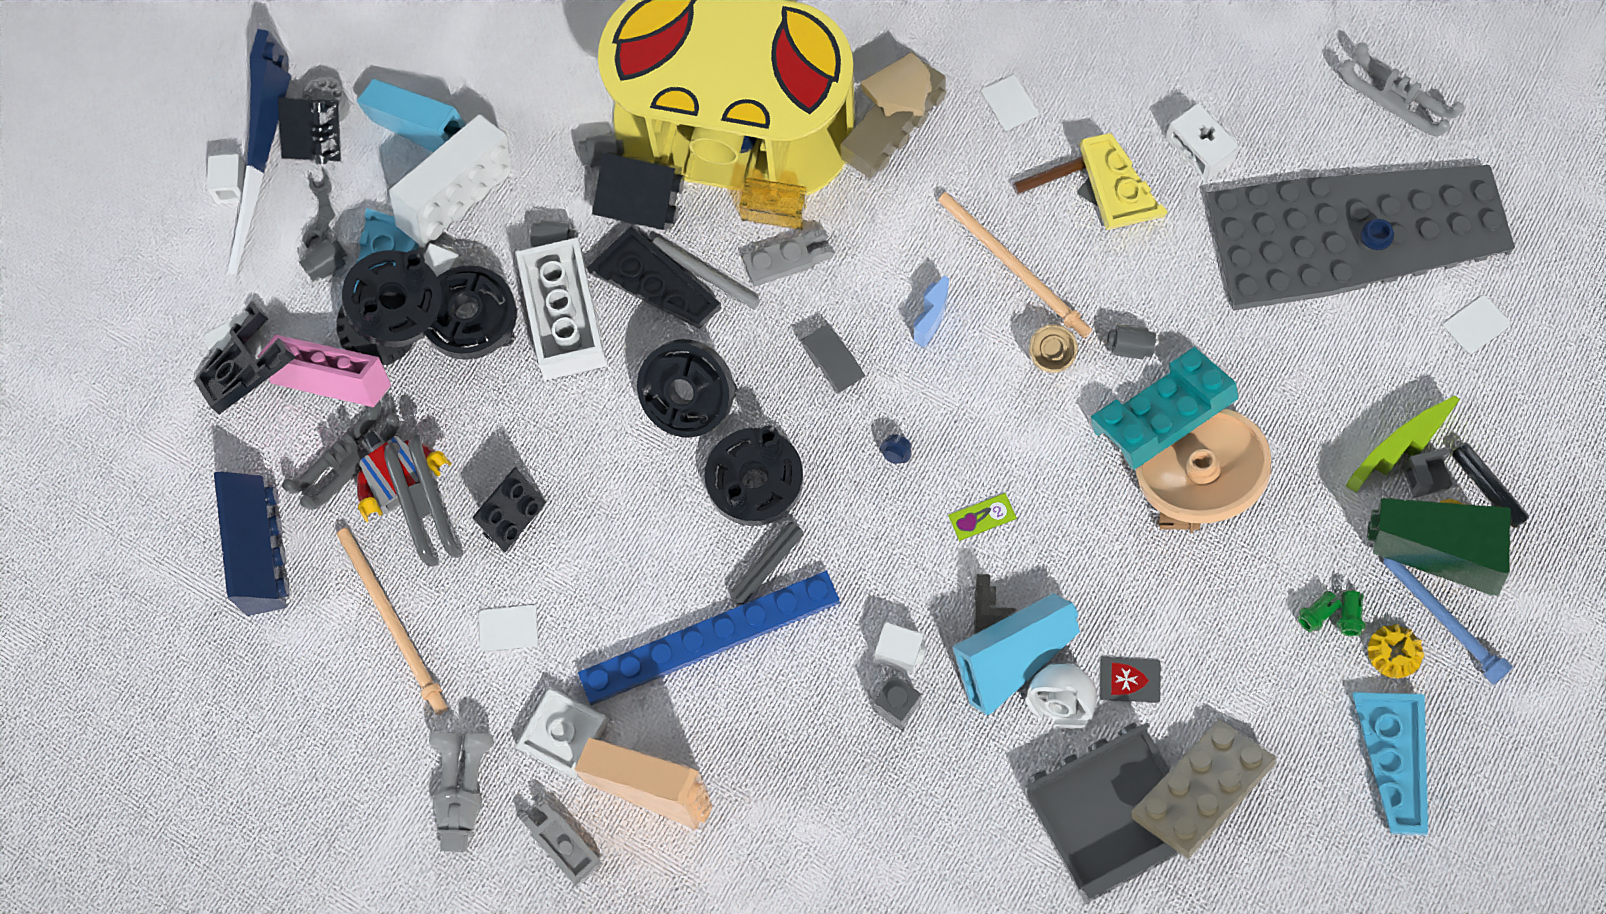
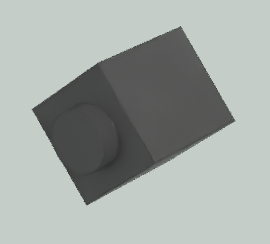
(897, 702)

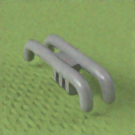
(1398, 94)

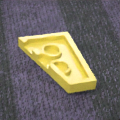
(1116, 185)

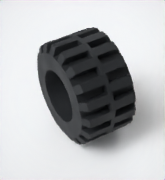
(353, 342)

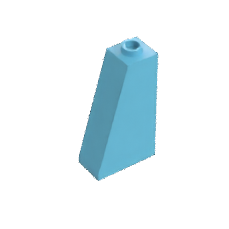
(410, 114)
(1013, 650)

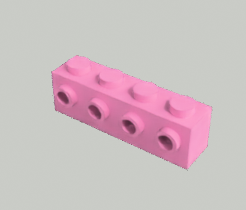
(332, 372)

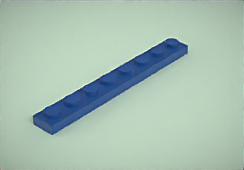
(708, 638)

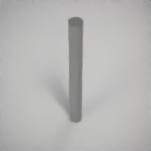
(707, 273)

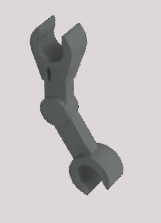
(326, 212)

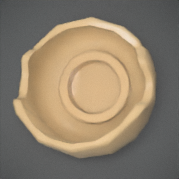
(1053, 348)

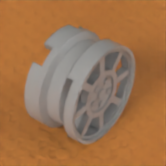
(328, 89)

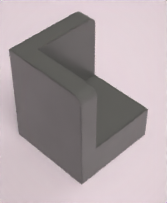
(1427, 472)

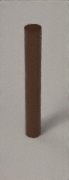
(1049, 175)

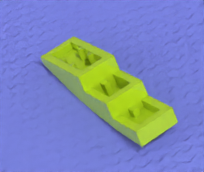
(1408, 438)

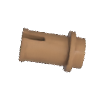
(1169, 523)

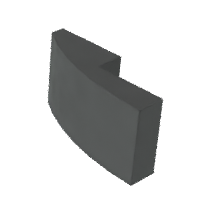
(833, 358)

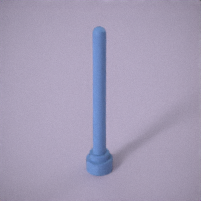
(1493, 666)

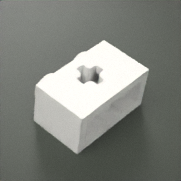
(1202, 141)

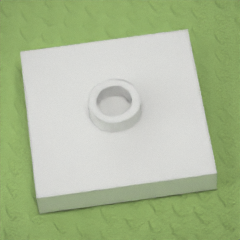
(560, 731)

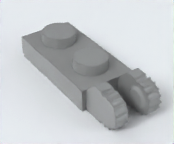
(787, 257)
(561, 843)

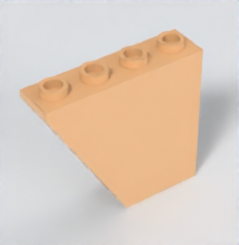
(646, 781)

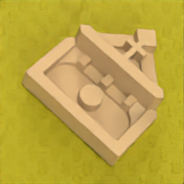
(900, 86)

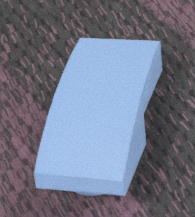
(934, 307)

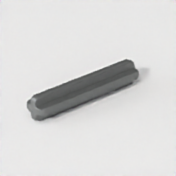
(766, 563)

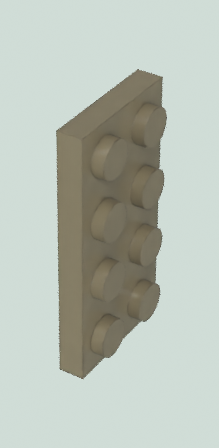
(1203, 788)

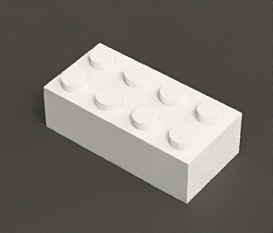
(450, 180)
(561, 309)

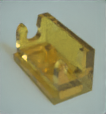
(773, 203)

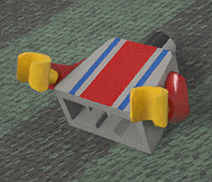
(374, 482)

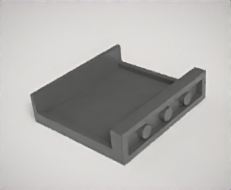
(1089, 809)

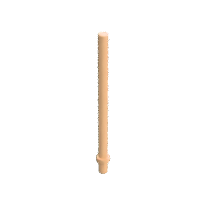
(1070, 317)
(430, 690)

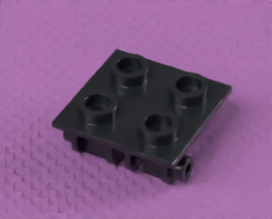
(309, 129)
(509, 510)

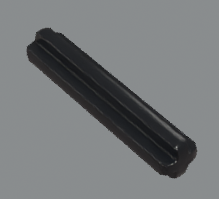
(1489, 483)

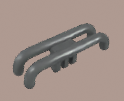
(342, 458)
(420, 501)

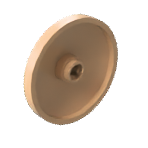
(1209, 471)

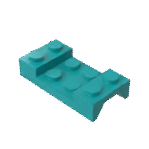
(1167, 408)

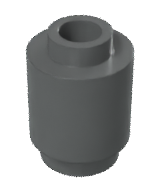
(594, 146)
(551, 232)
(323, 259)
(1131, 341)

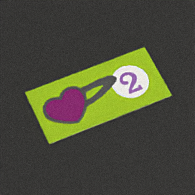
(982, 517)

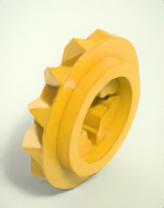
(1380, 652)

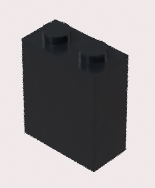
(638, 191)

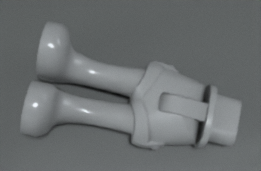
(456, 808)

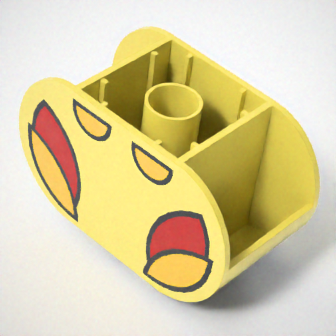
(719, 70)

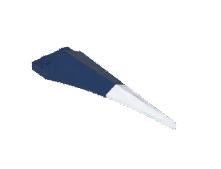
(267, 83)

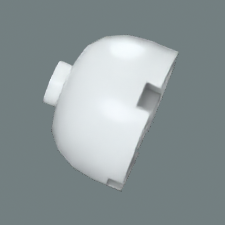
(1064, 694)

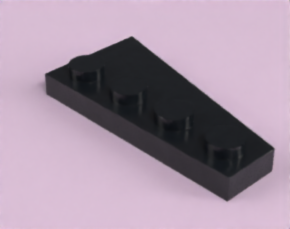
(650, 275)

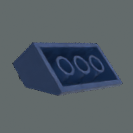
(251, 542)

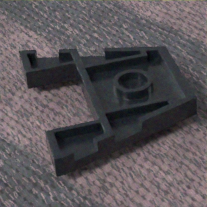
(235, 369)

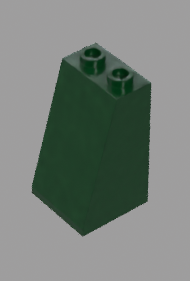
(1446, 540)

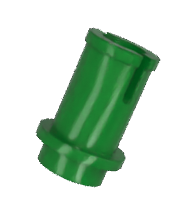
(1351, 613)
(1313, 616)

